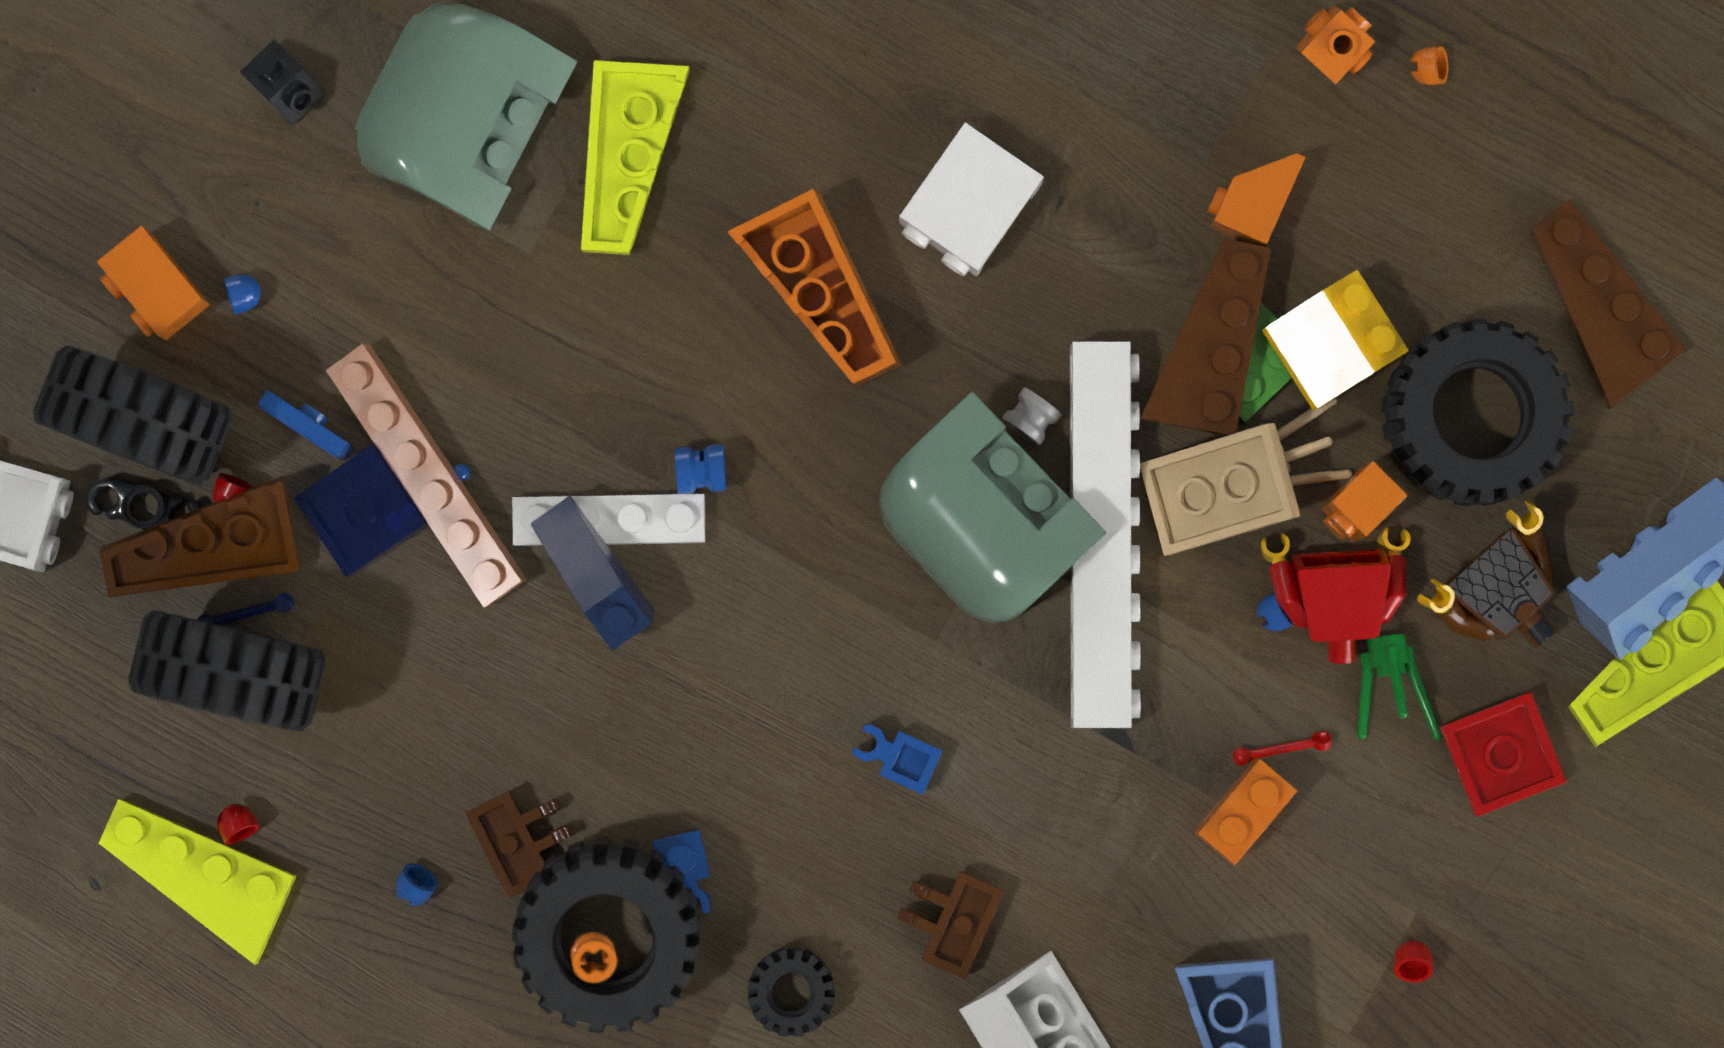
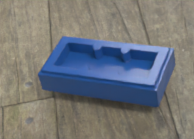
(307, 423)

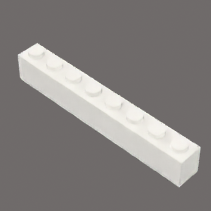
(1102, 577)

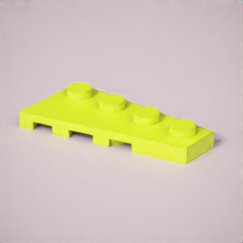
(627, 137)

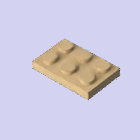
(1219, 489)

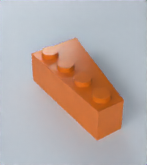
(814, 274)

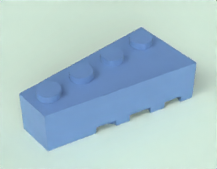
(1656, 576)
(1233, 1002)

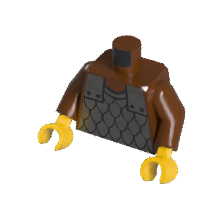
(1501, 586)

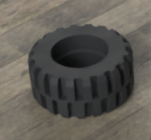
(1529, 375)
(132, 414)
(226, 671)
(617, 872)

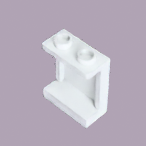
(969, 201)
(30, 515)

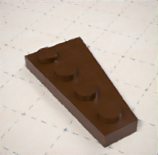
(1613, 318)
(1212, 354)
(214, 544)

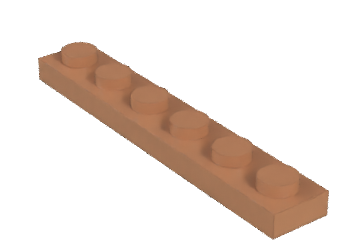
(426, 474)

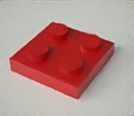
(1502, 754)

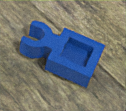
(905, 760)
(689, 856)

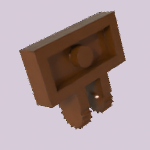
(509, 841)
(961, 922)

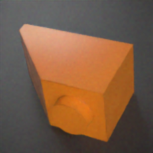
(1255, 200)

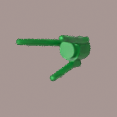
(1389, 658)

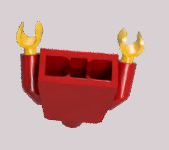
(1340, 592)

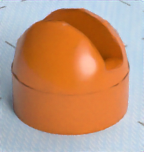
(1431, 65)

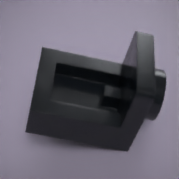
(283, 82)

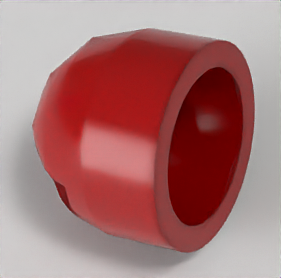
(228, 485)
(236, 823)
(1413, 962)

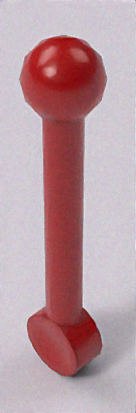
(1320, 741)

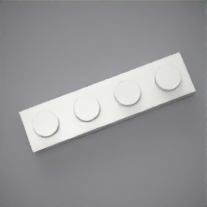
(622, 518)

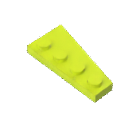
(1669, 664)
(210, 880)

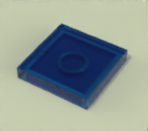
(360, 510)

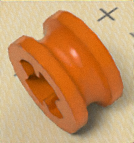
(593, 942)

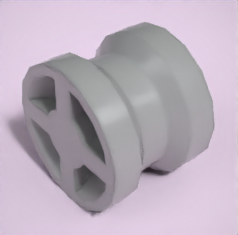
(1031, 416)

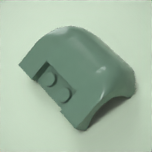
(459, 107)
(983, 515)

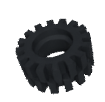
(791, 1022)

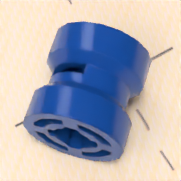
(700, 468)

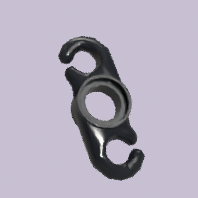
(126, 494)

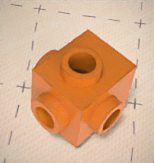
(1322, 32)

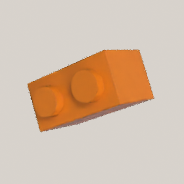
(152, 284)
(1362, 503)
(1245, 811)

